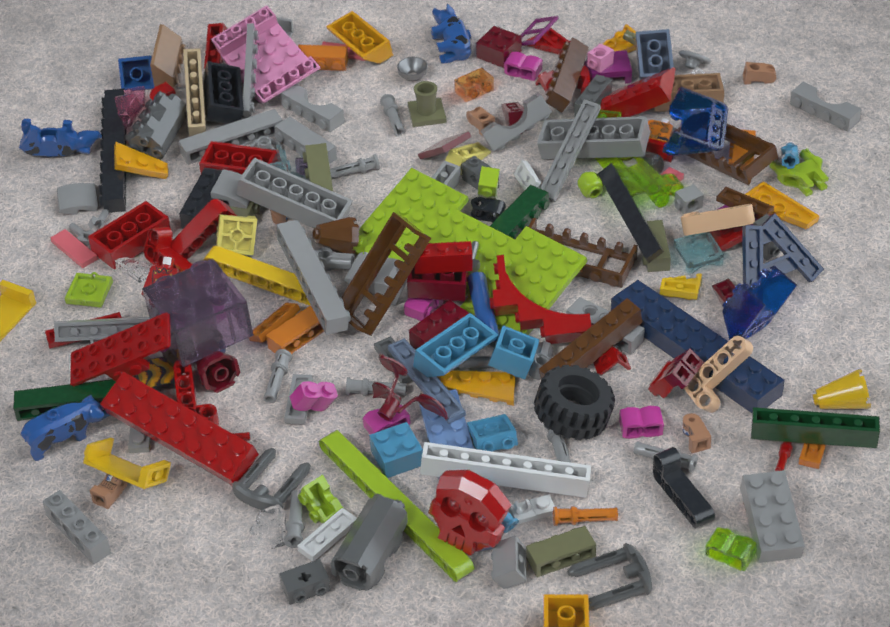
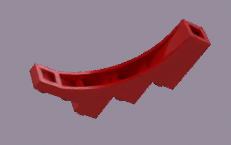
(553, 325)

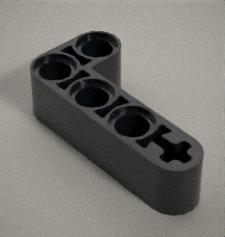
(680, 489)

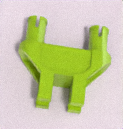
(803, 174)

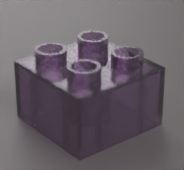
(203, 310)

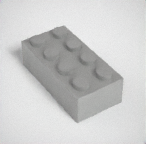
(772, 516)

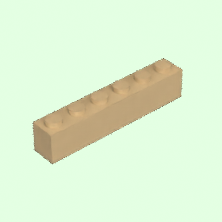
(194, 91)

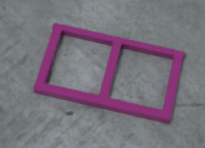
(541, 31)

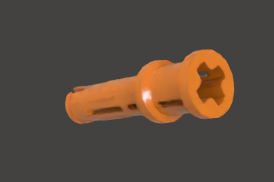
(574, 515)

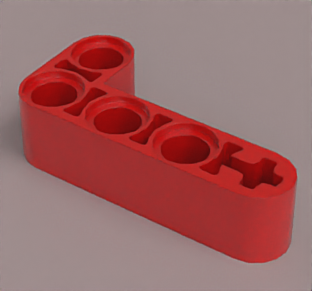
(200, 228)
(158, 246)
(186, 393)

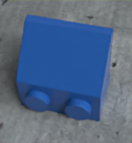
(136, 72)

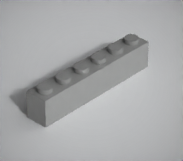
(238, 133)

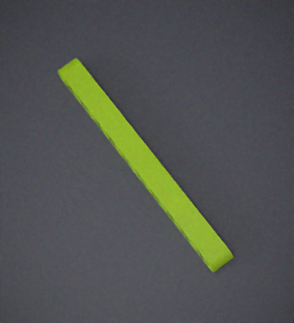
(419, 526)

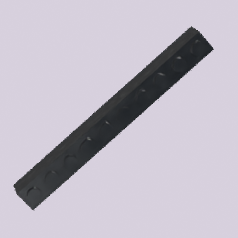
(113, 181)

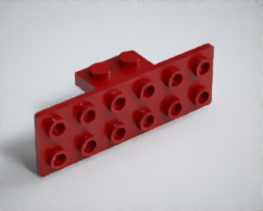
(121, 351)

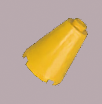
(843, 393)

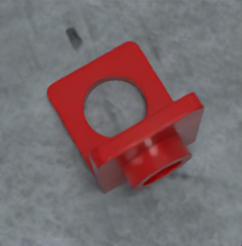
(609, 360)

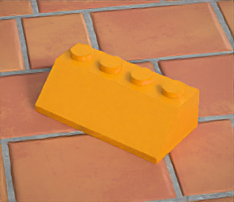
(361, 38)

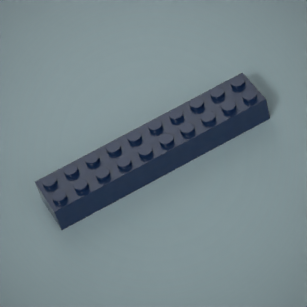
(678, 331)

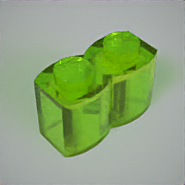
(731, 548)

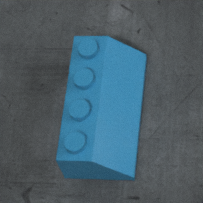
(453, 346)

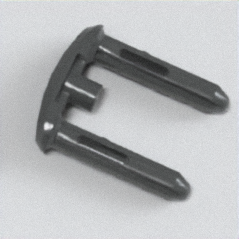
(259, 497)
(636, 567)

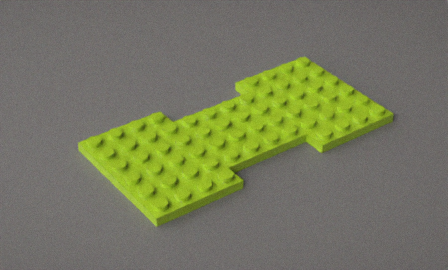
(532, 261)

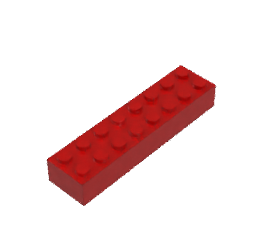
(179, 429)

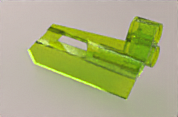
(643, 178)

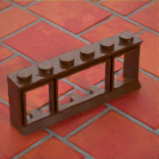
(755, 145)
(372, 265)
(598, 273)

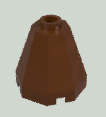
(338, 235)

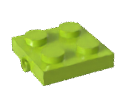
(88, 290)

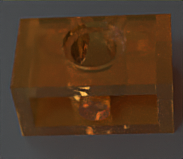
(474, 84)

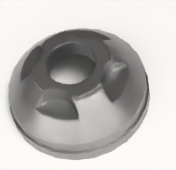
(412, 65)

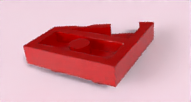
(549, 42)

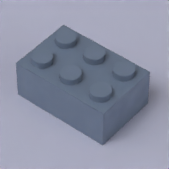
(653, 52)

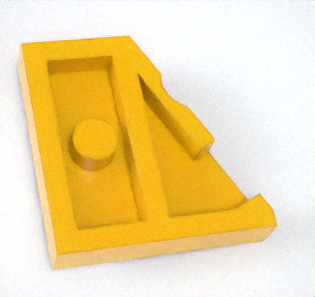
(681, 287)

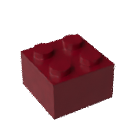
(497, 45)

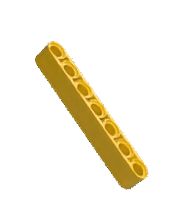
(258, 273)

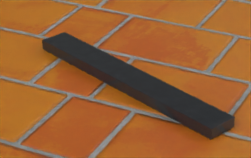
(630, 213)

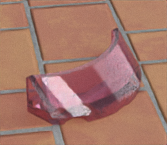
(130, 104)

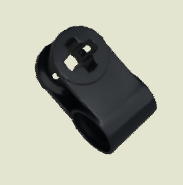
(488, 210)

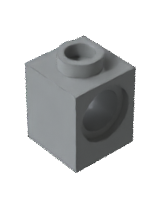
(688, 199)

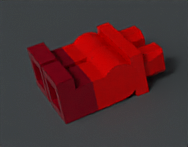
(675, 373)

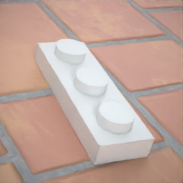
(327, 535)

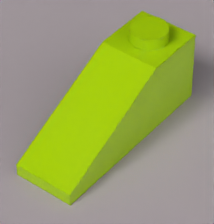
(488, 182)

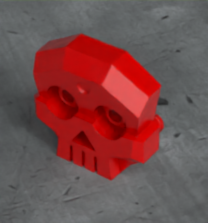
(459, 509)

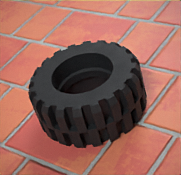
(566, 417)

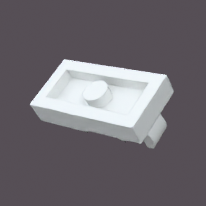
(526, 175)
(532, 509)

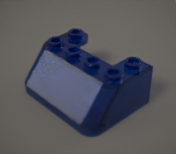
(756, 306)

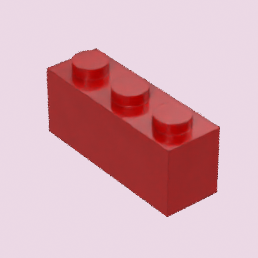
(445, 258)

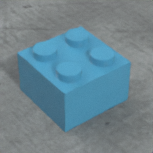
(514, 352)
(396, 450)

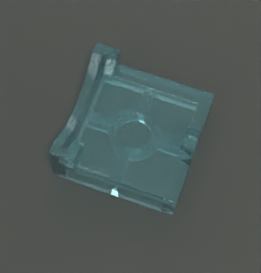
(699, 251)

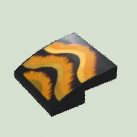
(159, 375)

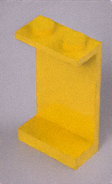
(14, 305)
(99, 457)

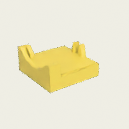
(237, 233)

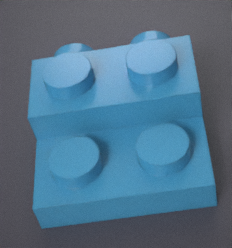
(493, 433)

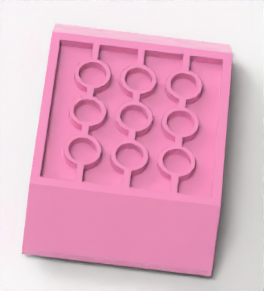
(278, 57)

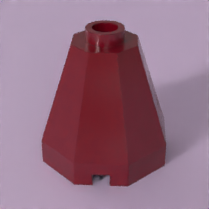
(218, 371)

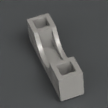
(534, 110)
(841, 115)
(325, 116)

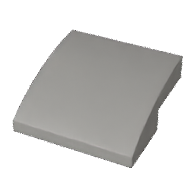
(226, 189)
(77, 197)

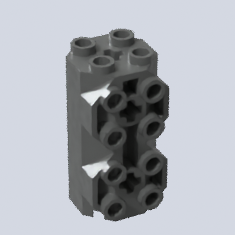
(158, 125)
(370, 542)

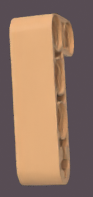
(717, 219)
(720, 372)

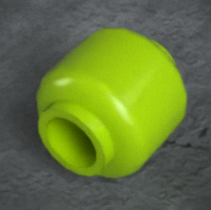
(590, 184)

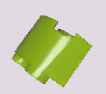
(319, 500)

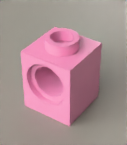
(600, 58)

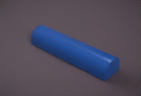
(480, 299)

